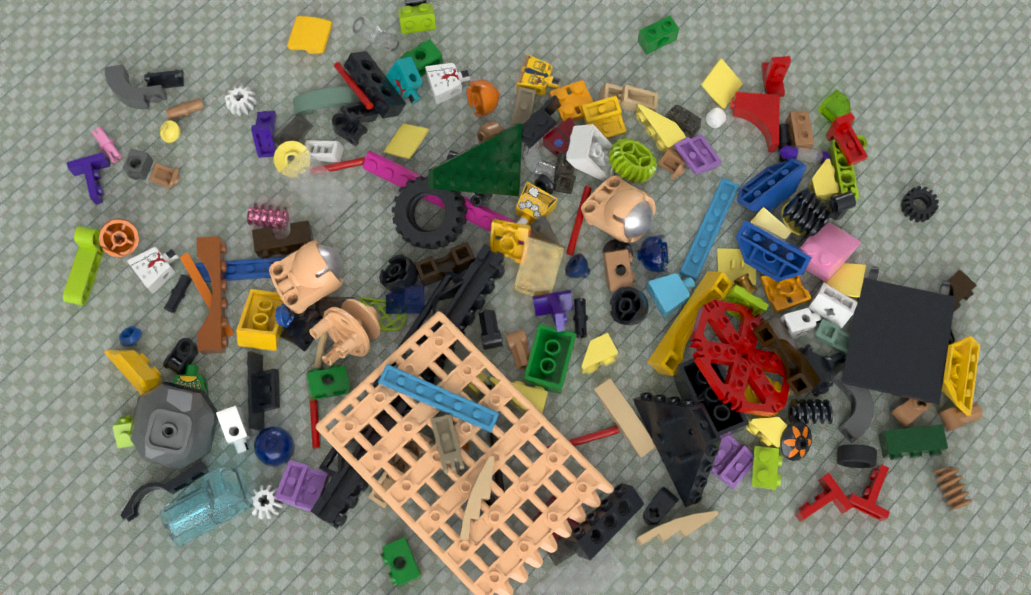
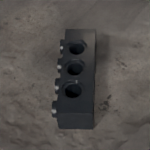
(374, 84)
(603, 531)

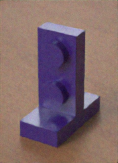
(264, 133)
(90, 167)
(554, 304)

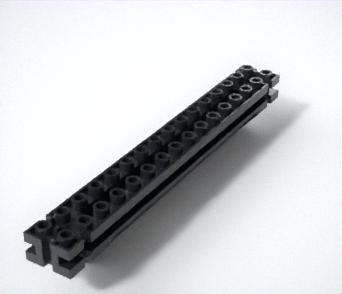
(467, 297)

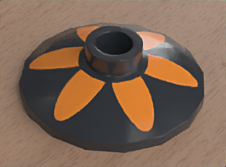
(796, 441)

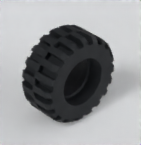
(406, 222)

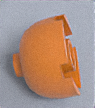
(483, 97)
(118, 237)

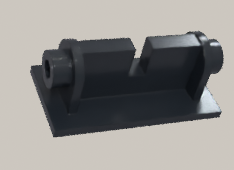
(167, 79)

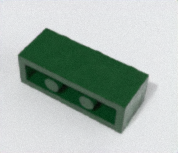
(913, 442)

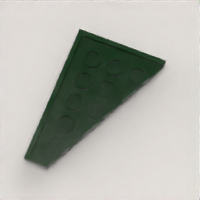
(484, 168)

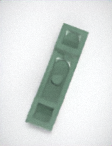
(324, 98)
(832, 336)

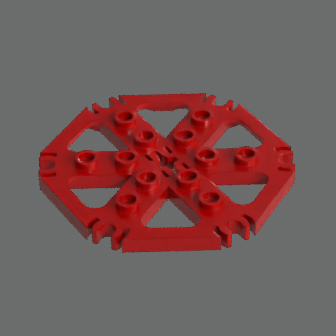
(729, 353)

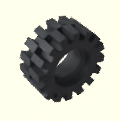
(926, 197)

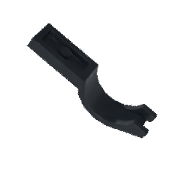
(178, 483)

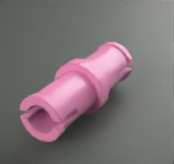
(106, 144)

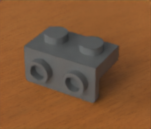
(543, 230)

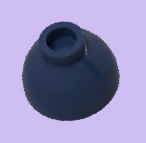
(577, 267)

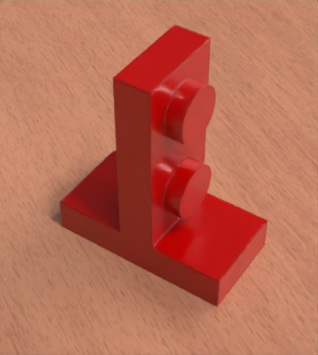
(774, 73)
(847, 139)
(870, 493)
(833, 494)

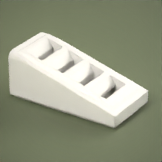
(334, 152)

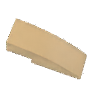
(630, 96)

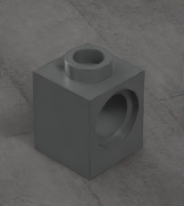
(134, 158)

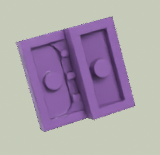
(698, 154)
(732, 461)
(301, 485)

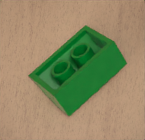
(550, 358)

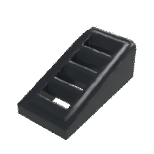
(359, 108)

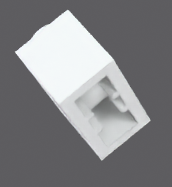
(833, 305)

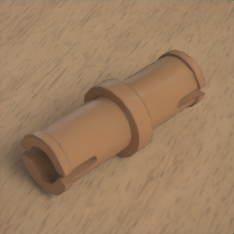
(184, 109)

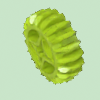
(632, 160)

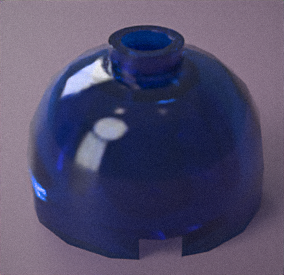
(654, 253)
(274, 446)

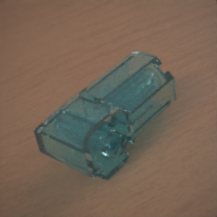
(212, 504)

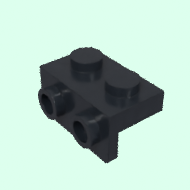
(298, 330)

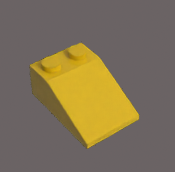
(258, 321)

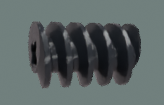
(815, 205)
(802, 218)
(810, 409)

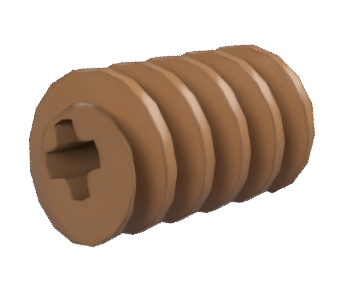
(952, 487)

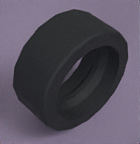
(856, 456)

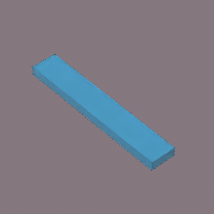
(709, 229)
(438, 398)

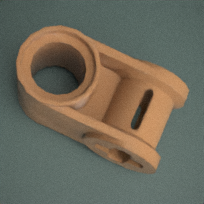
(909, 411)

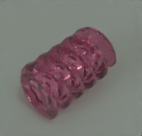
(268, 217)

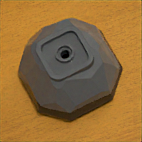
(186, 412)

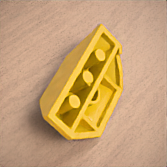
(135, 369)
(961, 373)

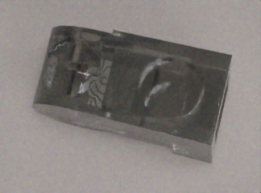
(686, 120)

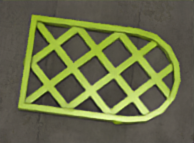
(385, 328)

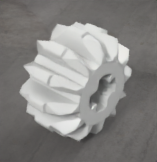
(240, 100)
(259, 508)

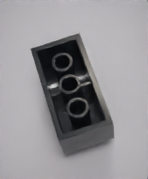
(693, 385)

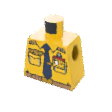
(537, 76)

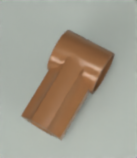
(518, 345)
(955, 418)

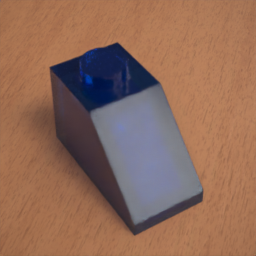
(407, 301)

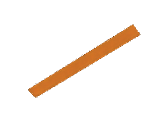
(201, 285)

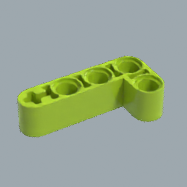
(844, 172)
(84, 266)

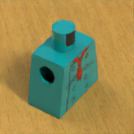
(405, 79)

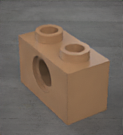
(611, 260)

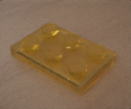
(538, 267)

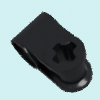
(349, 131)
(180, 357)
(661, 504)

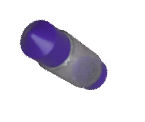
(804, 154)

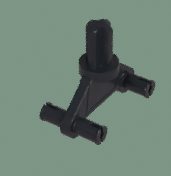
(823, 367)

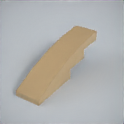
(624, 417)
(401, 466)
(480, 491)
(682, 525)

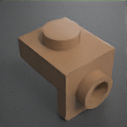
(673, 163)
(164, 176)

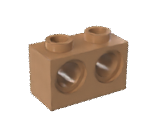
(800, 129)

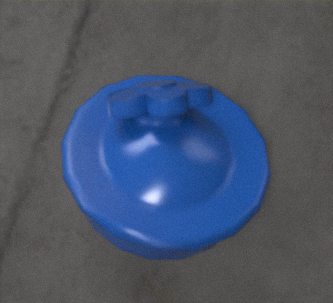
(283, 316)
(130, 336)

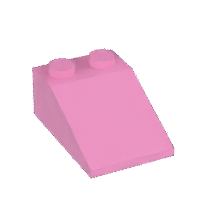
(829, 251)

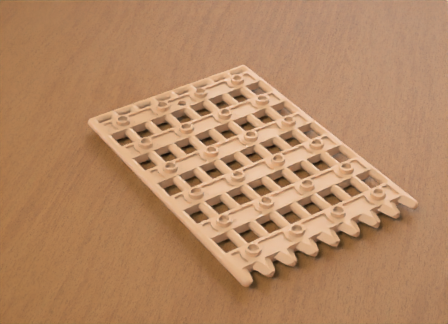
(537, 533)

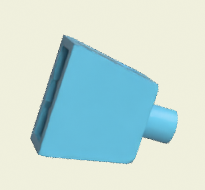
(670, 292)

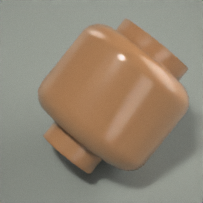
(488, 130)

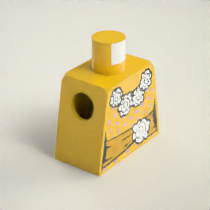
(534, 204)

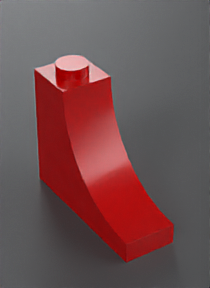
(762, 112)

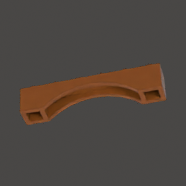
(211, 335)

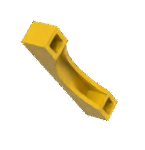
(672, 346)

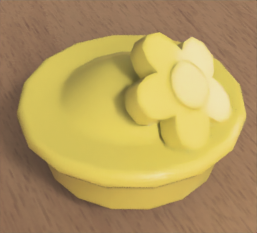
(170, 131)

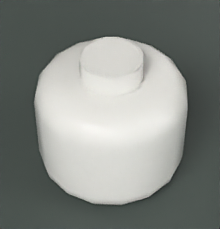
(715, 117)

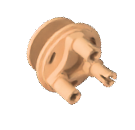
(349, 329)

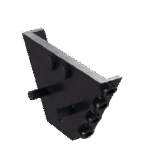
(685, 454)

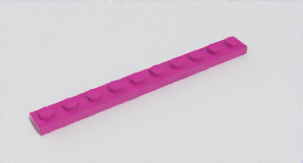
(400, 175)

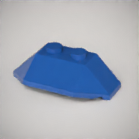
(771, 185)
(771, 253)

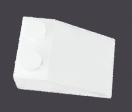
(590, 152)

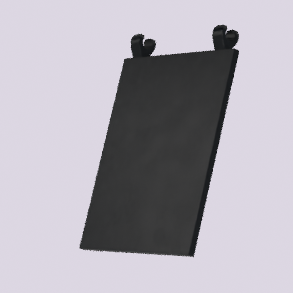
(899, 339)

